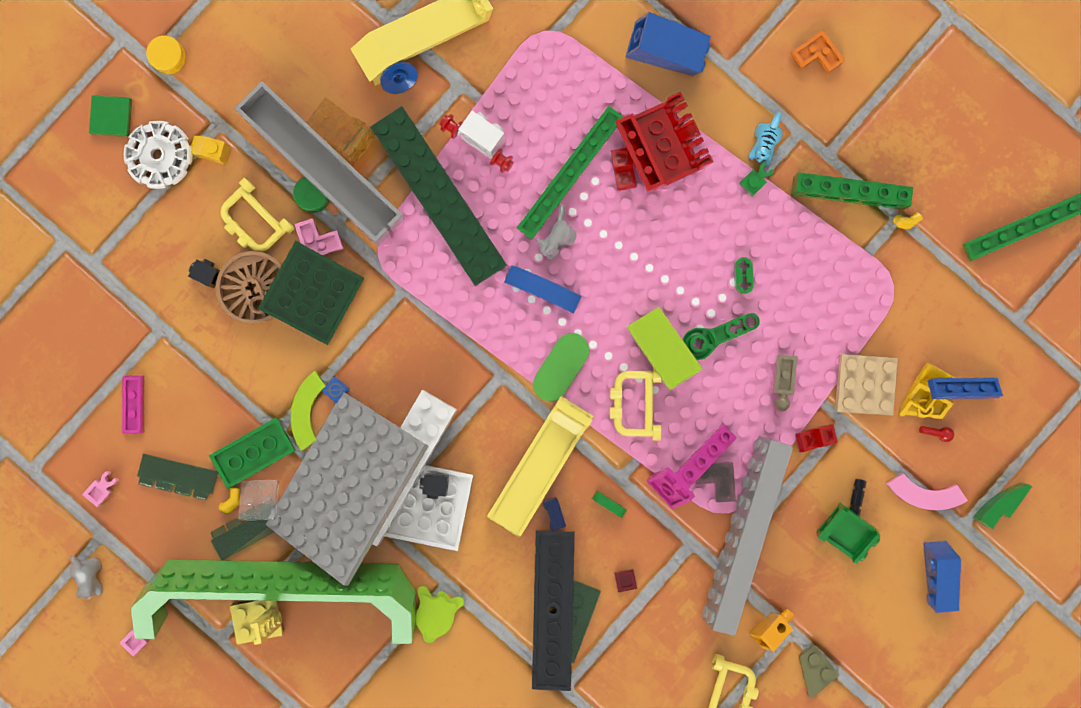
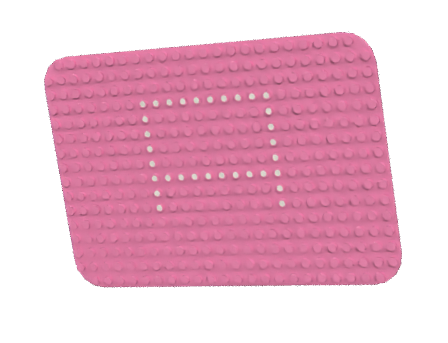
(642, 253)

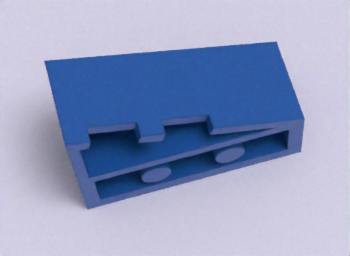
(942, 576)

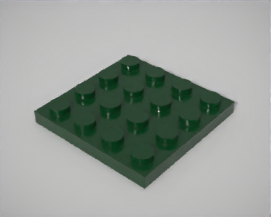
(311, 293)

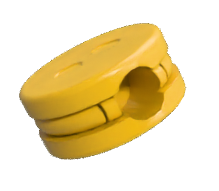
(166, 54)

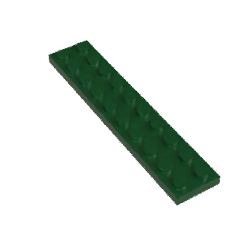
(438, 196)

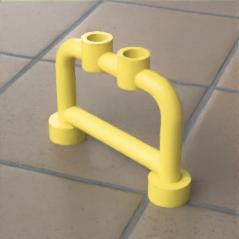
(233, 227)
(616, 412)
(723, 666)

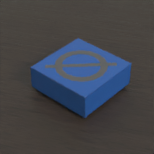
(335, 389)

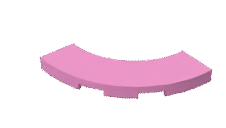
(924, 498)

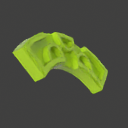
(301, 410)

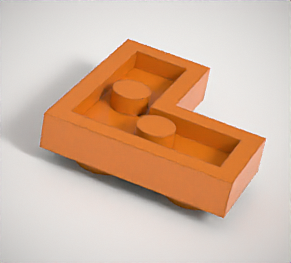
(820, 48)

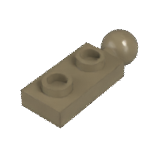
(784, 380)

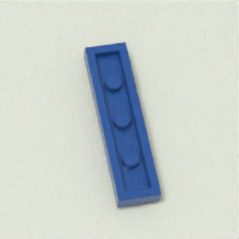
(964, 388)

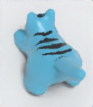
(768, 137)

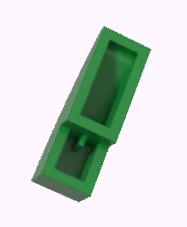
(1001, 505)

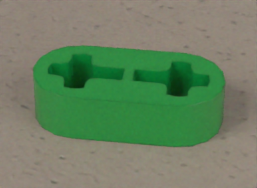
(738, 275)
(609, 504)

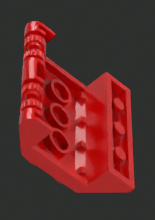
(663, 143)

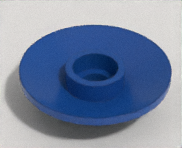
(398, 77)

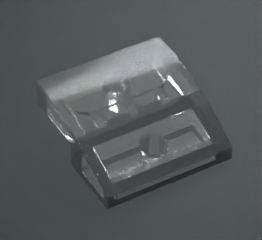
(258, 500)

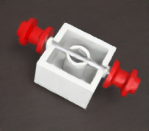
(480, 135)

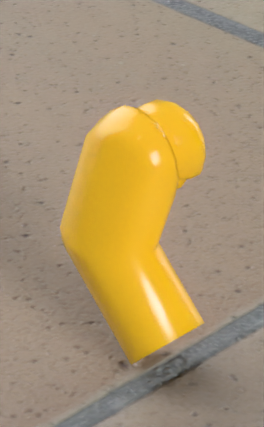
(905, 222)
(232, 503)

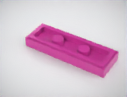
(132, 404)

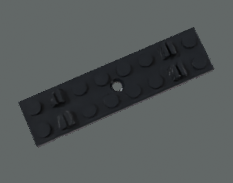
(553, 631)

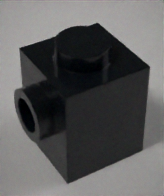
(204, 272)
(434, 485)

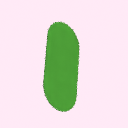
(561, 367)

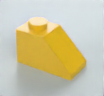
(210, 149)

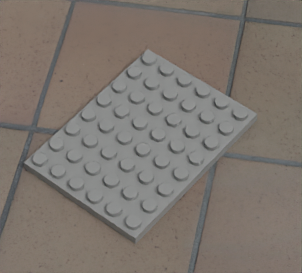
(346, 487)

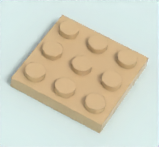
(866, 384)

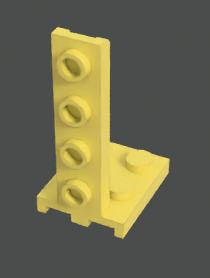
(256, 621)

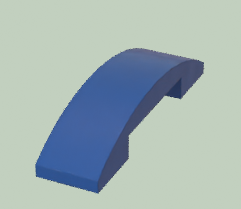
(542, 288)

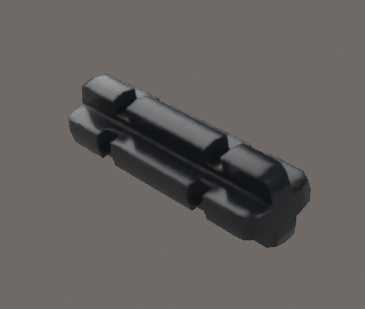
(858, 495)

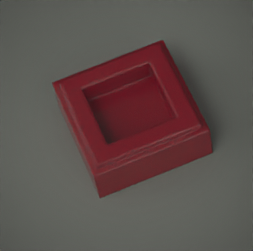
(625, 580)

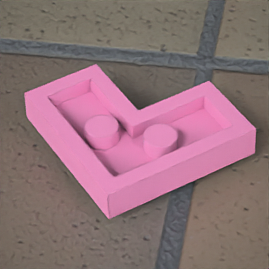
(322, 244)

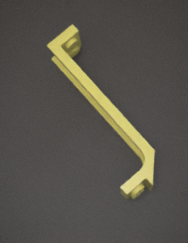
(417, 33)
(540, 466)

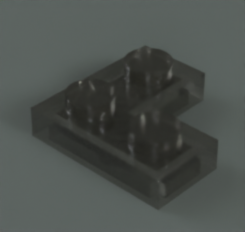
(723, 478)

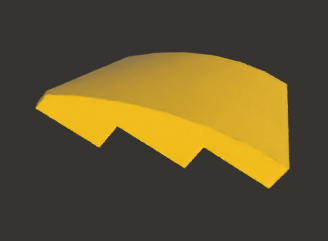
(919, 400)

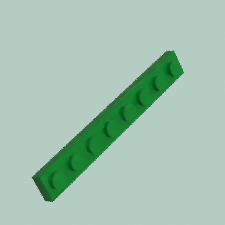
(569, 173)
(1023, 228)

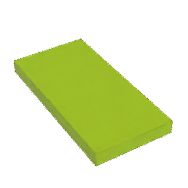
(664, 348)

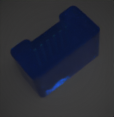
(555, 513)

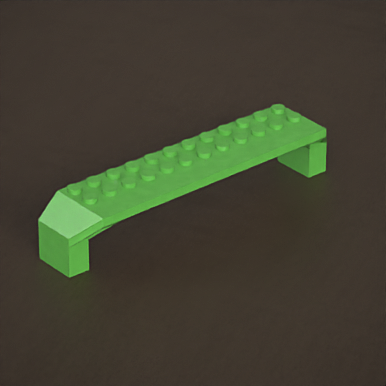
(275, 581)

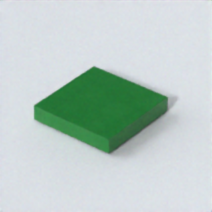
(110, 116)

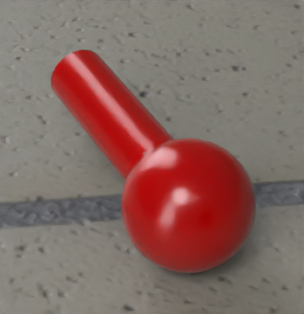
(945, 434)

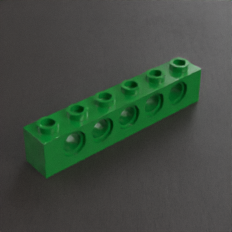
(852, 191)

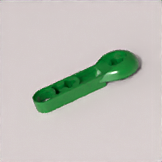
(713, 337)

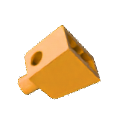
(773, 630)

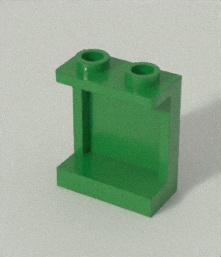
(849, 533)

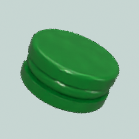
(309, 197)

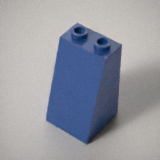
(668, 45)

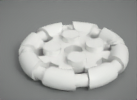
(166, 162)

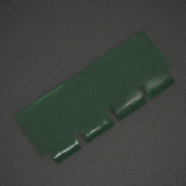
(172, 473)
(239, 536)

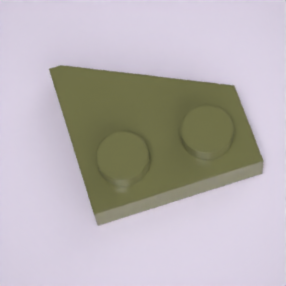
(816, 670)

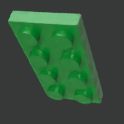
(252, 453)

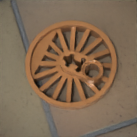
(251, 298)

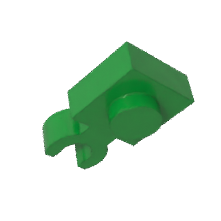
(754, 181)

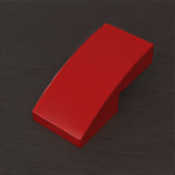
(623, 169)
(816, 438)

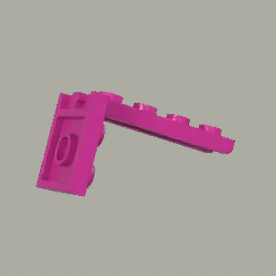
(675, 486)

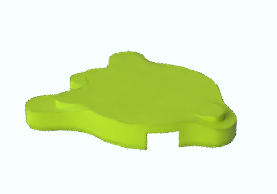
(436, 613)

